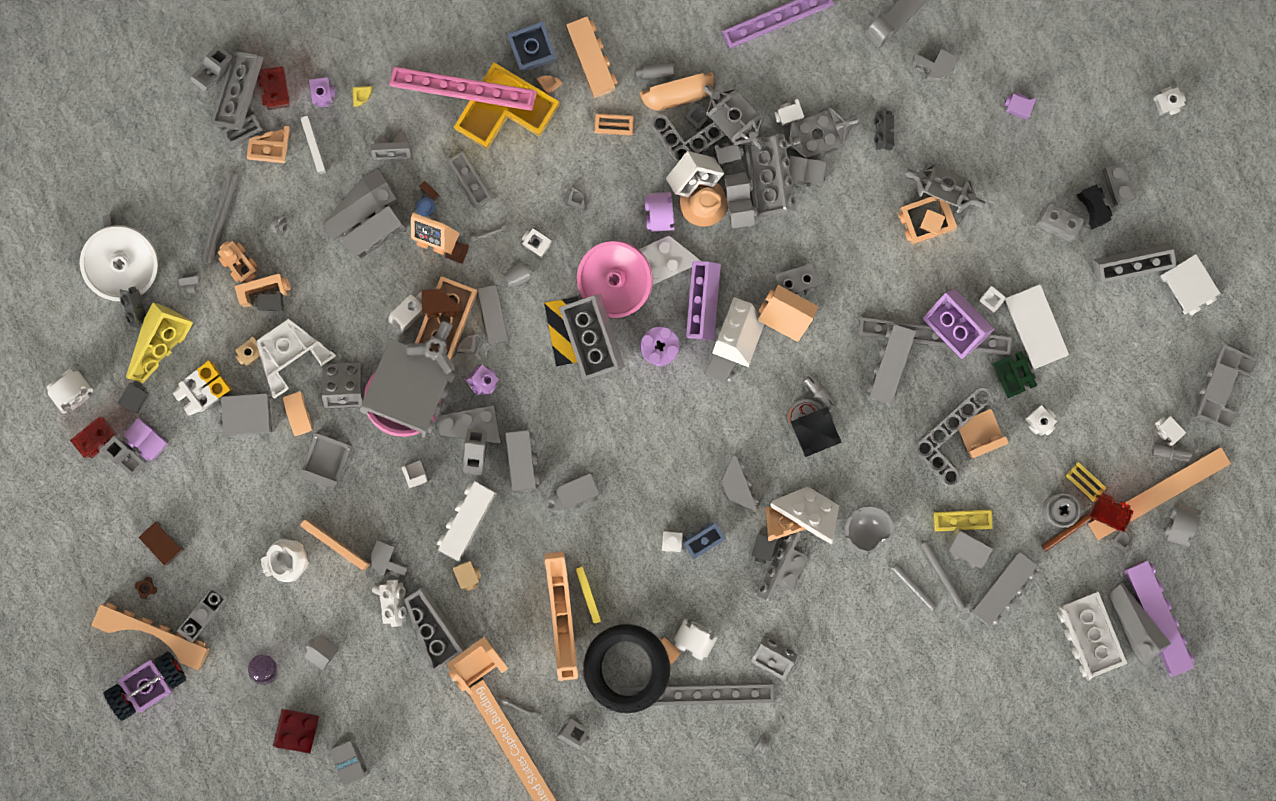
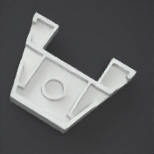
(284, 346)

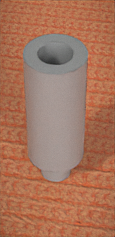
(656, 70)

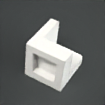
(415, 474)

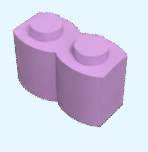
(145, 439)

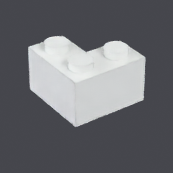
(692, 171)

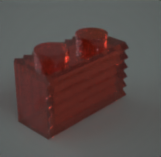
(1110, 512)

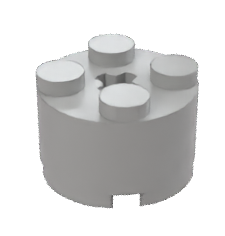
(1183, 524)

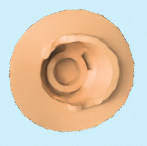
(704, 206)

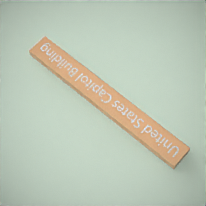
(510, 743)

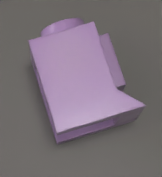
(1019, 105)

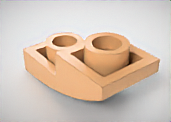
(297, 413)

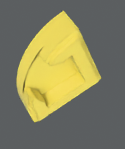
(361, 95)

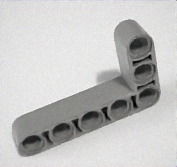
(886, 26)
(686, 146)
(949, 431)

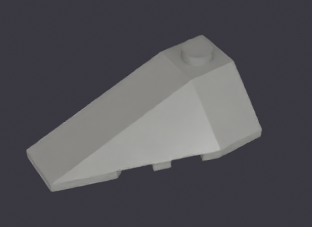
(1141, 631)

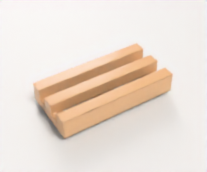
(612, 124)

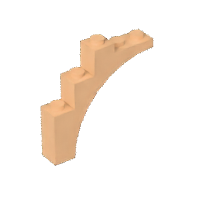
(561, 616)

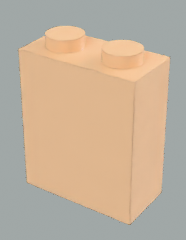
(787, 312)

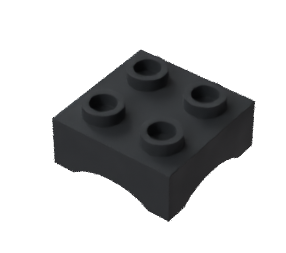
(1093, 200)
(816, 432)

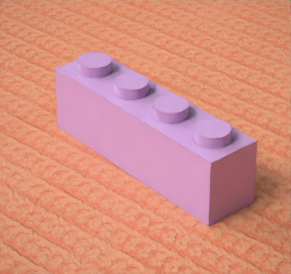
(703, 300)

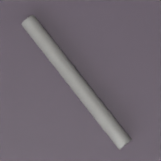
(943, 576)

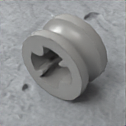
(762, 744)

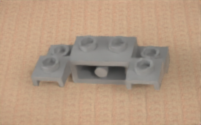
(1219, 386)

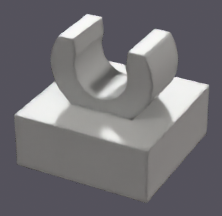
(189, 280)

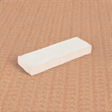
(310, 135)

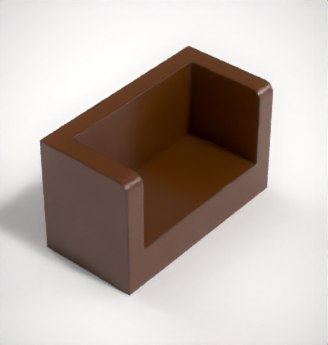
(160, 544)

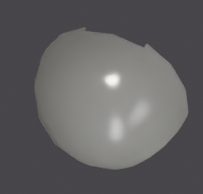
(868, 528)

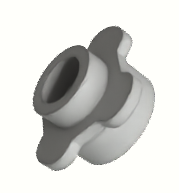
(279, 225)

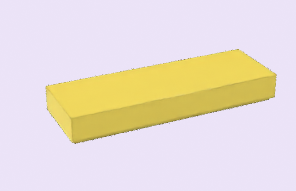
(963, 520)
(588, 595)

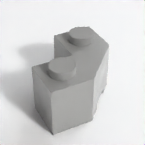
(737, 191)

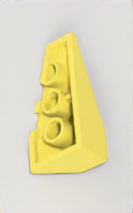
(158, 335)

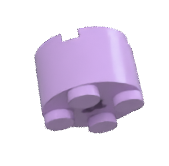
(660, 211)
(653, 355)

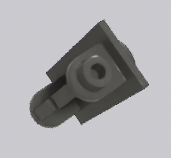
(883, 121)
(129, 299)

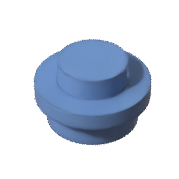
(425, 206)

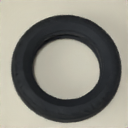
(593, 668)

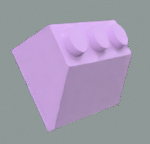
(958, 323)

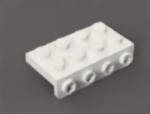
(1091, 635)

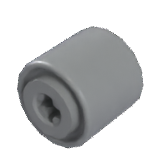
(1051, 510)

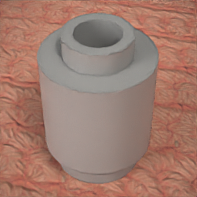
(518, 274)

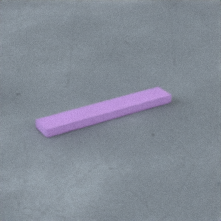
(773, 20)

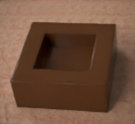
(429, 190)

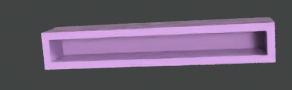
(1150, 597)

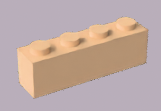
(590, 56)

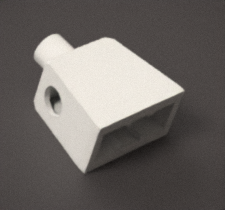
(402, 317)

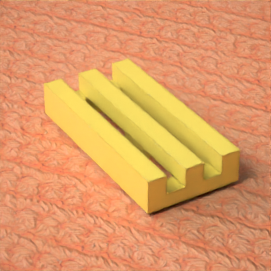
(1089, 475)

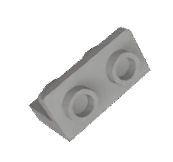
(774, 657)

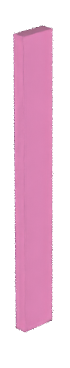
(463, 88)

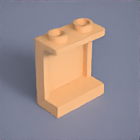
(244, 290)
(474, 664)

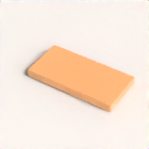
(335, 544)

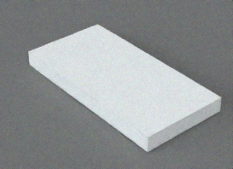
(1036, 327)

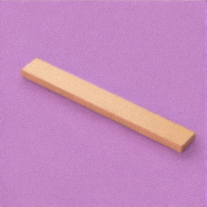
(1168, 488)

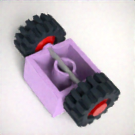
(145, 686)

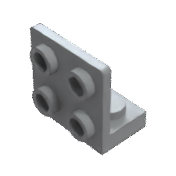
(341, 385)

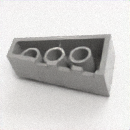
(433, 630)

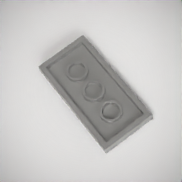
(237, 90)

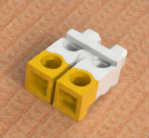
(198, 393)

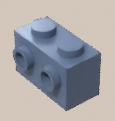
(703, 541)

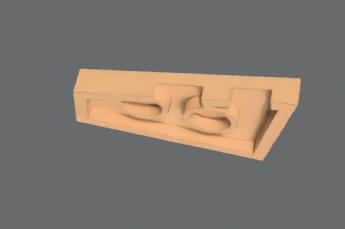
(779, 525)

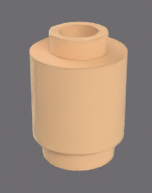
(671, 649)

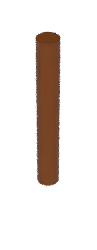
(1066, 532)

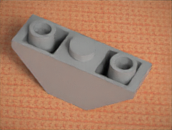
(737, 486)
(203, 614)

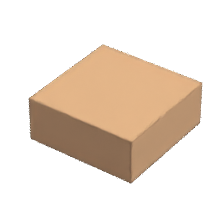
(932, 222)

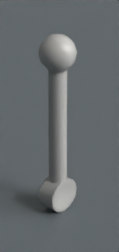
(504, 228)
(534, 715)

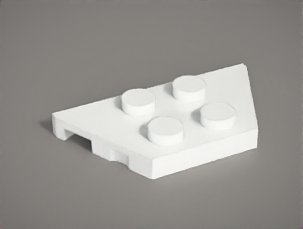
(667, 258)
(810, 511)

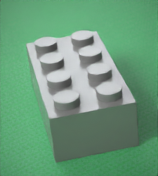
(592, 337)

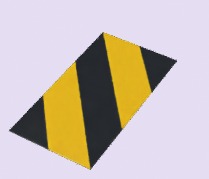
(559, 336)

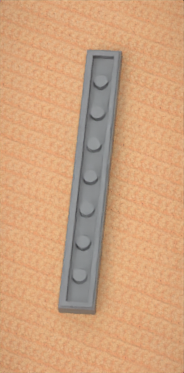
(927, 336)
(710, 694)

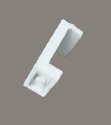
(1191, 285)

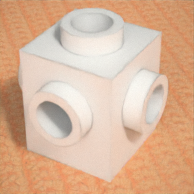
(1164, 104)
(1035, 424)

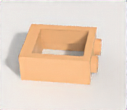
(910, 232)

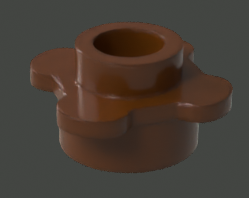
(140, 588)

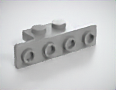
(784, 567)

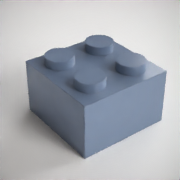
(531, 47)

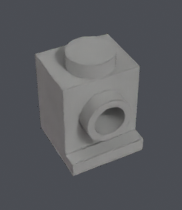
(728, 153)
(579, 730)

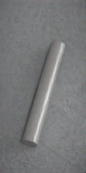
(914, 587)

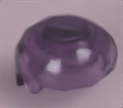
(262, 669)

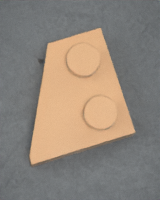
(270, 146)

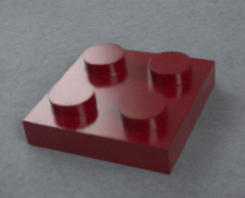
(295, 731)

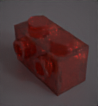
(273, 88)
(93, 436)

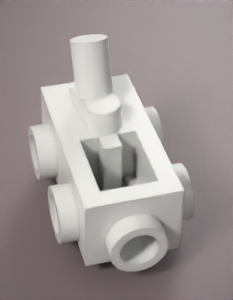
(392, 602)

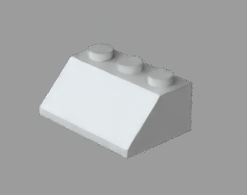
(739, 333)

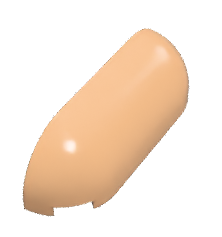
(677, 92)

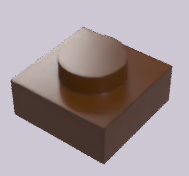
(459, 253)

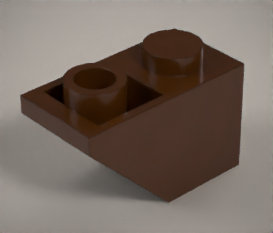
(437, 302)

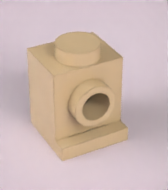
(255, 355)

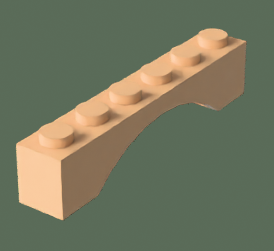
(111, 620)

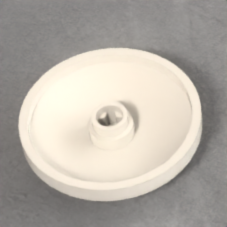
(118, 260)

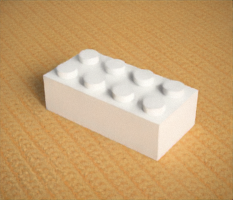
(467, 520)

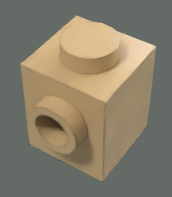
(467, 575)

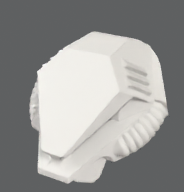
(285, 560)

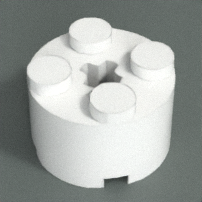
(69, 390)
(695, 639)

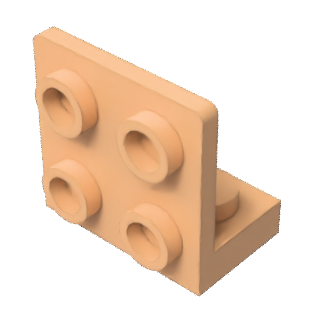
(982, 434)

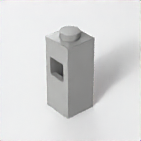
(474, 451)

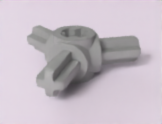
(441, 356)

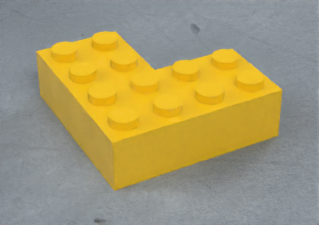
(484, 120)

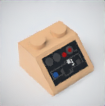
(433, 234)

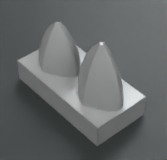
(396, 150)

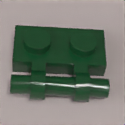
(1009, 377)

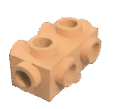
(233, 257)

